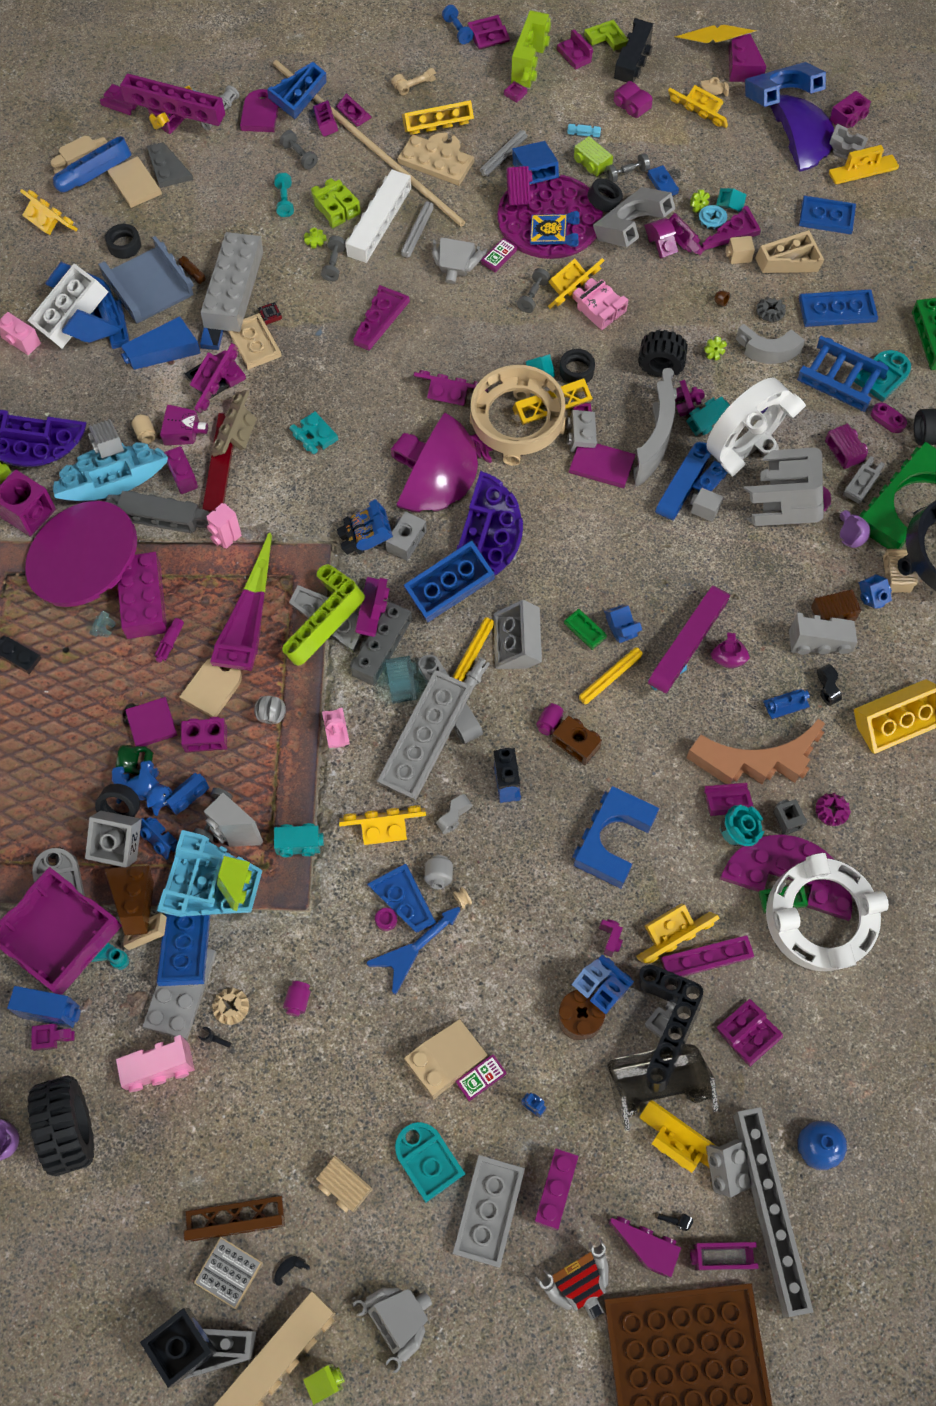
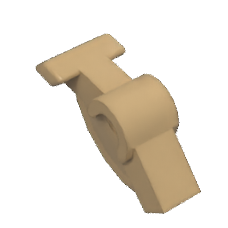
(715, 87)

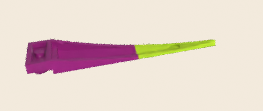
(240, 637)

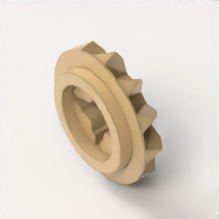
(231, 1016)

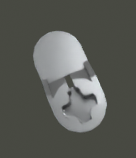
(457, 807)

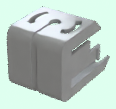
(792, 500)

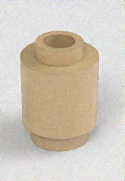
(143, 429)

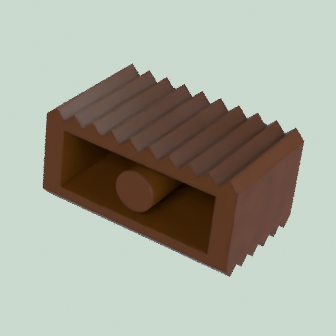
(837, 605)

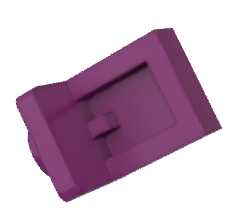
(614, 943)

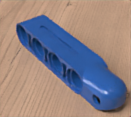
(92, 165)
(683, 481)

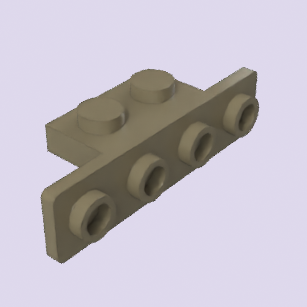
(236, 425)

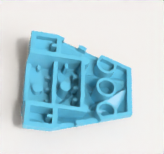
(194, 877)

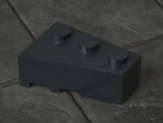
(635, 53)

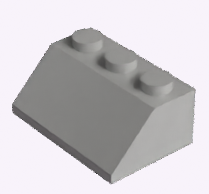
(517, 636)
(231, 823)

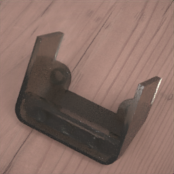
(689, 1078)

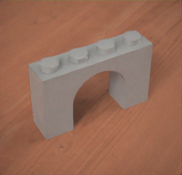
(616, 225)

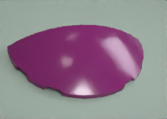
(442, 470)

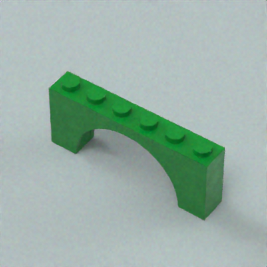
(881, 516)

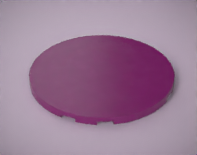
(550, 197)
(81, 553)

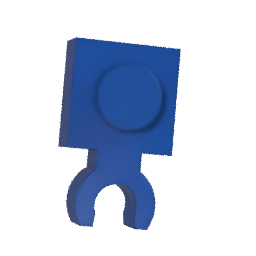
(534, 1104)

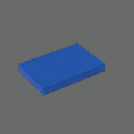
(827, 215)

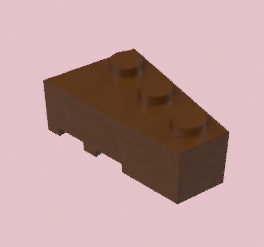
(132, 896)

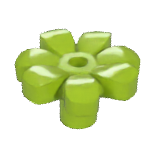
(699, 200)
(315, 237)
(714, 348)

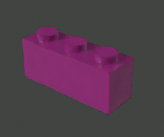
(556, 1189)

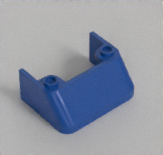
(95, 326)

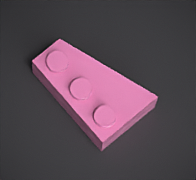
(155, 1065)

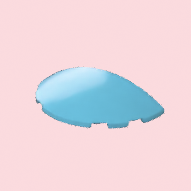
(98, 477)

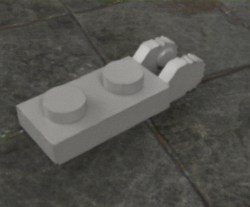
(863, 481)

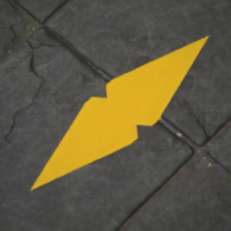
(718, 34)

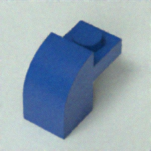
(622, 623)

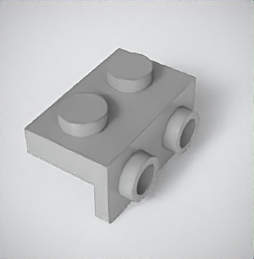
(581, 429)
(729, 1168)

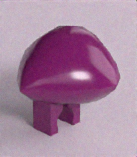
(730, 652)

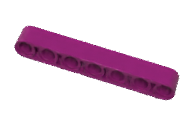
(689, 639)

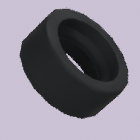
(610, 189)
(119, 231)
(581, 356)
(925, 426)
(122, 792)

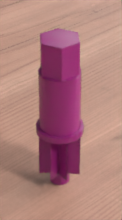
(168, 640)

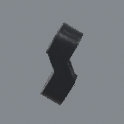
(828, 677)

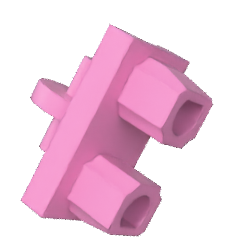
(335, 728)

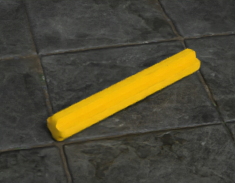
(473, 649)
(610, 675)

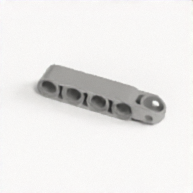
(466, 725)

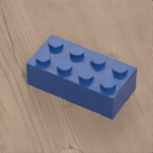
(449, 581)

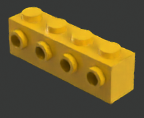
(437, 116)

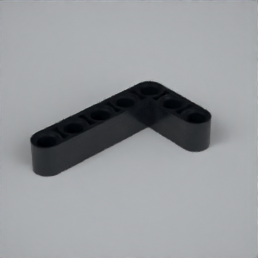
(675, 1024)

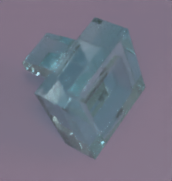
(100, 624)

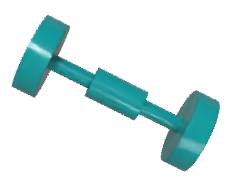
(284, 207)

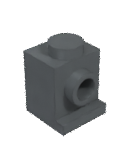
(794, 811)

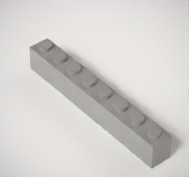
(773, 1214)

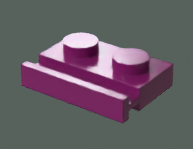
(114, 100)
(723, 797)

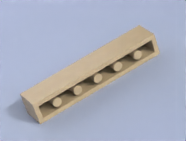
(280, 1354)

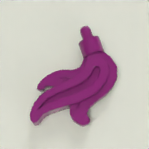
(482, 448)

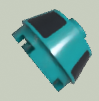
(742, 826)

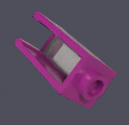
(723, 1256)

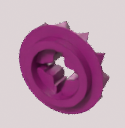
(826, 815)

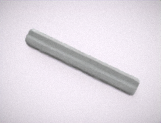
(503, 153)
(417, 229)

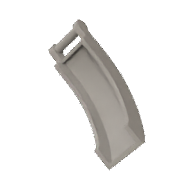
(654, 449)

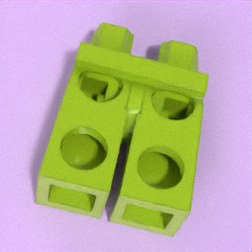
(335, 202)

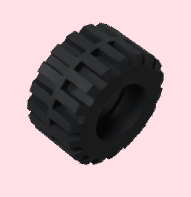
(662, 351)

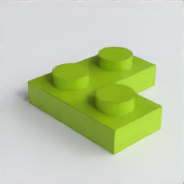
(609, 32)

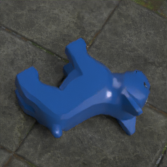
(144, 785)

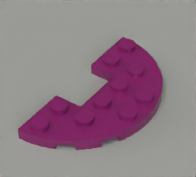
(777, 855)

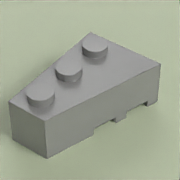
(822, 636)
(231, 1349)

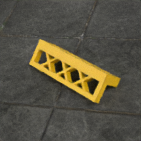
(535, 402)

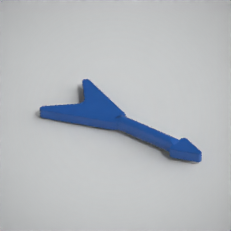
(404, 957)

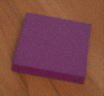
(151, 722)

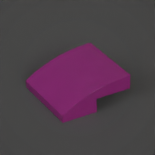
(488, 32)
(749, 1032)

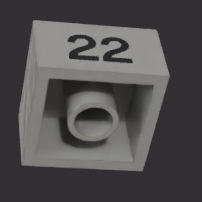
(113, 838)

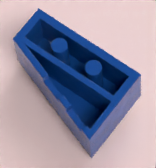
(298, 90)

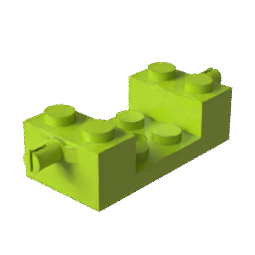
(532, 39)

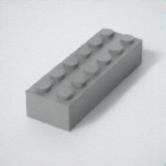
(232, 282)

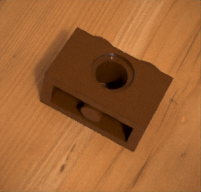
(582, 750)

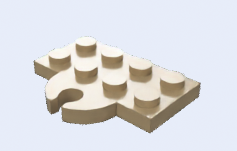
(437, 157)

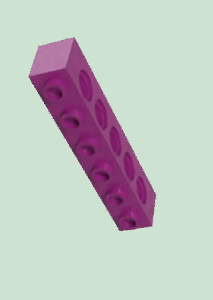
(173, 99)

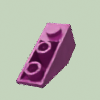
(652, 1252)

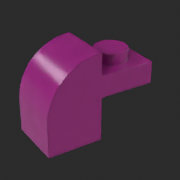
(662, 233)

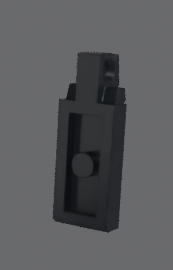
(18, 654)

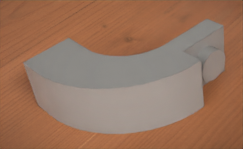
(769, 350)

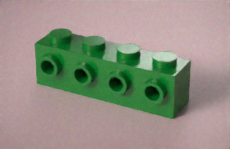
(925, 319)

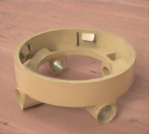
(522, 381)

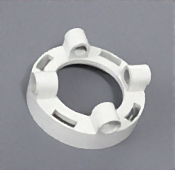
(743, 413)
(784, 919)

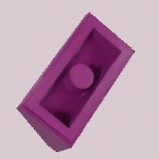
(353, 110)

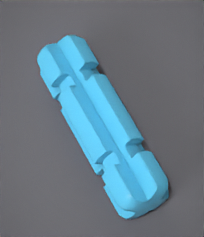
(584, 130)

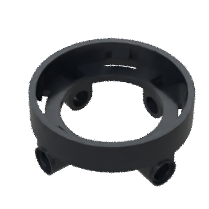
(917, 558)

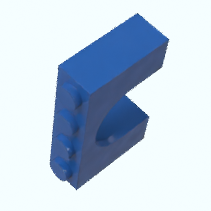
(766, 87)
(616, 807)

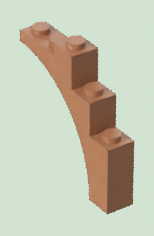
(730, 763)

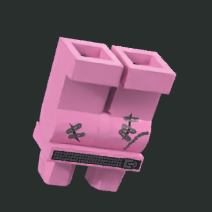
(600, 303)

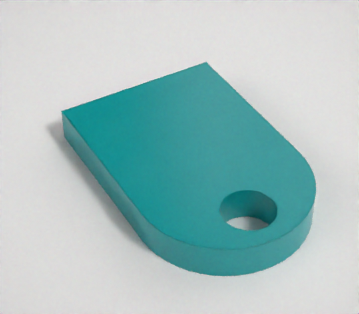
(895, 376)
(427, 1161)

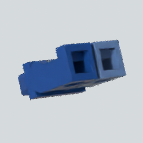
(608, 977)

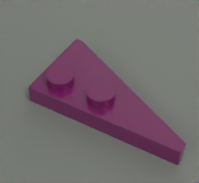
(739, 226)

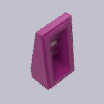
(325, 119)

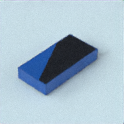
(211, 339)

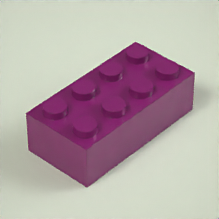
(142, 597)

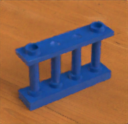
(839, 390)

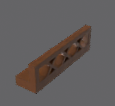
(232, 1227)

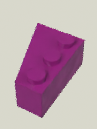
(744, 59)

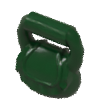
(128, 757)

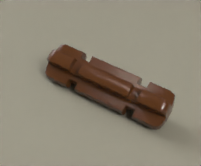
(191, 269)

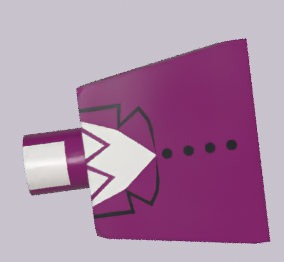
(181, 426)

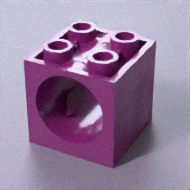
(35, 508)

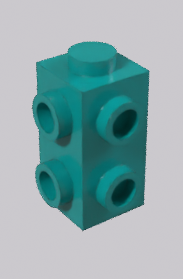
(703, 419)
(297, 840)

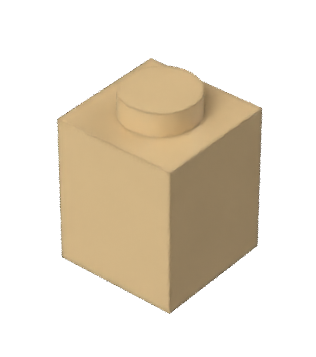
(740, 250)

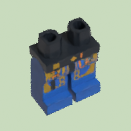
(365, 529)
(507, 775)

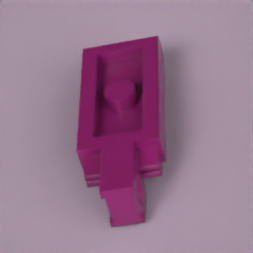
(685, 235)

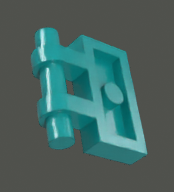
(317, 429)

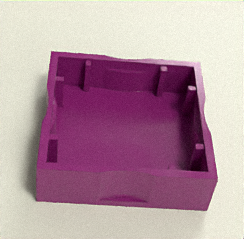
(55, 931)

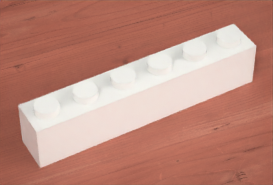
(378, 216)

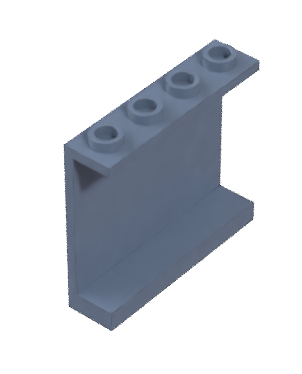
(148, 282)

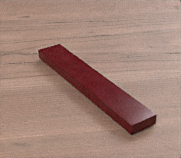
(218, 474)

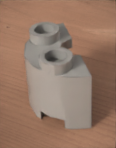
(844, 142)

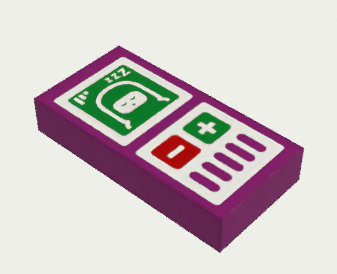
(499, 255)
(481, 1078)

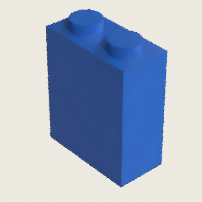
(538, 159)
(44, 1007)

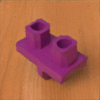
(695, 395)

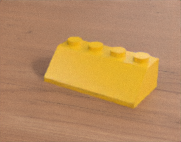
(897, 716)

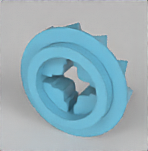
(709, 211)

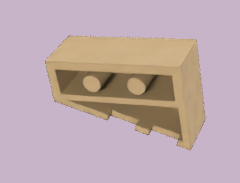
(790, 255)

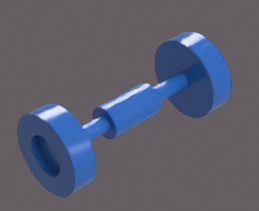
(450, 14)

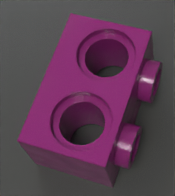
(850, 110)
(204, 740)

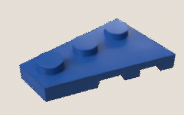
(404, 897)

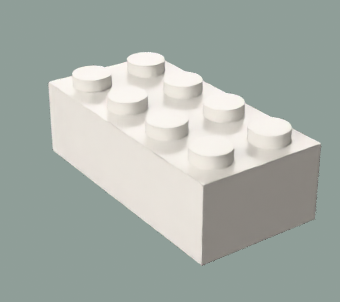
(72, 292)

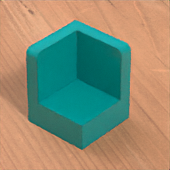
(731, 199)
(543, 363)

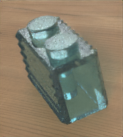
(401, 679)

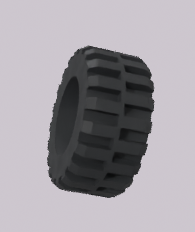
(60, 1125)

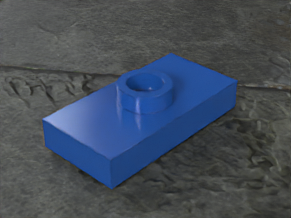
(662, 180)

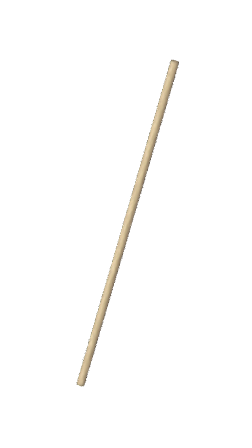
(457, 219)

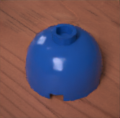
(822, 1145)

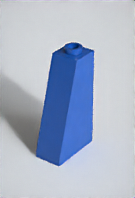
(161, 345)

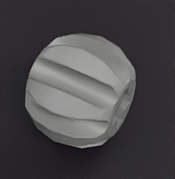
(269, 709)

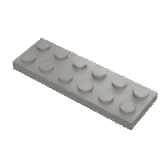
(425, 735)

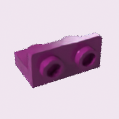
(576, 50)

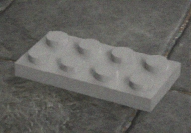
(175, 1007)
(488, 1211)

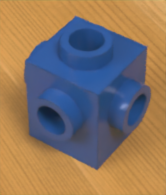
(875, 591)

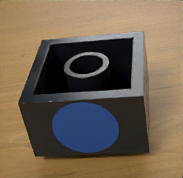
(178, 1347)

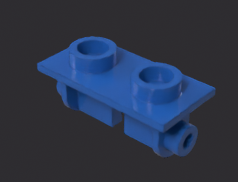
(710, 477)
(787, 703)
(162, 844)

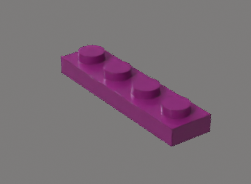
(709, 957)

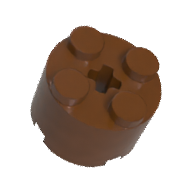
(582, 1028)

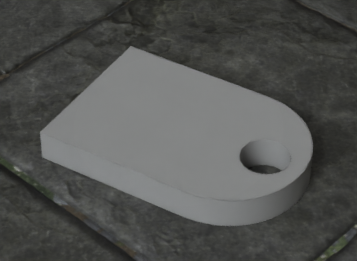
(67, 867)

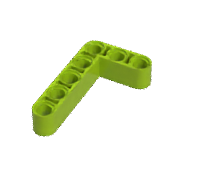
(327, 617)

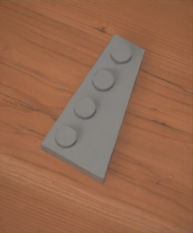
(309, 601)

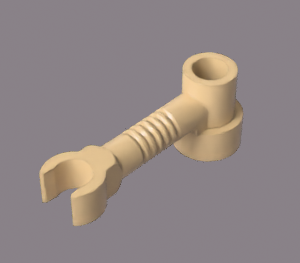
(403, 85)

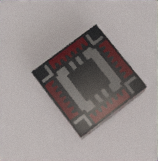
(270, 313)

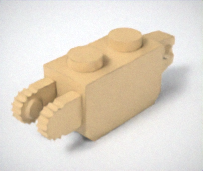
(75, 150)

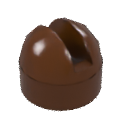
(722, 298)

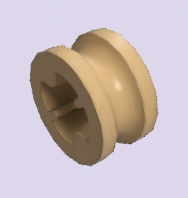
(462, 898)

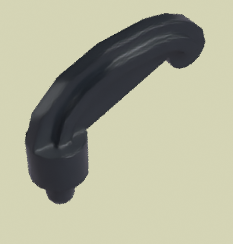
(287, 1265)

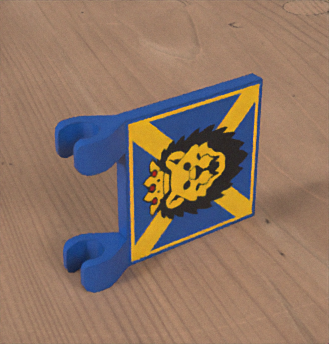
(553, 228)

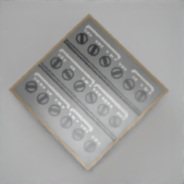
(228, 1273)

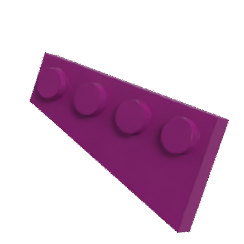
(383, 312)

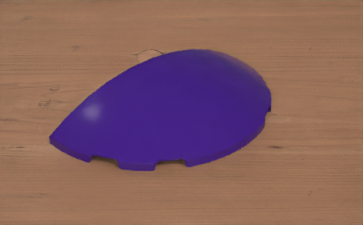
(806, 129)
(37, 441)
(493, 523)

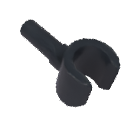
(213, 1038)
(684, 1223)

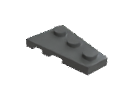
(167, 166)

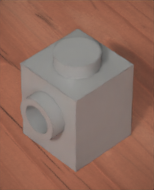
(706, 504)

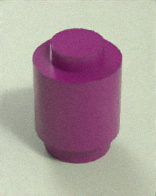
(550, 719)
(297, 998)

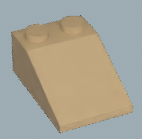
(445, 1058)

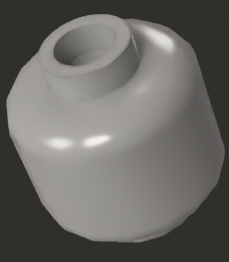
(438, 871)

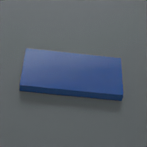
(838, 308)
(183, 950)

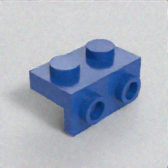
(187, 793)

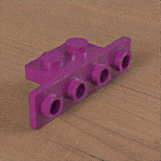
(209, 375)
(446, 390)
(373, 604)

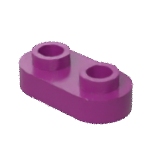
(888, 417)

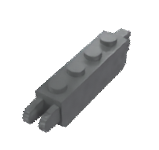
(161, 512)

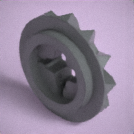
(773, 314)

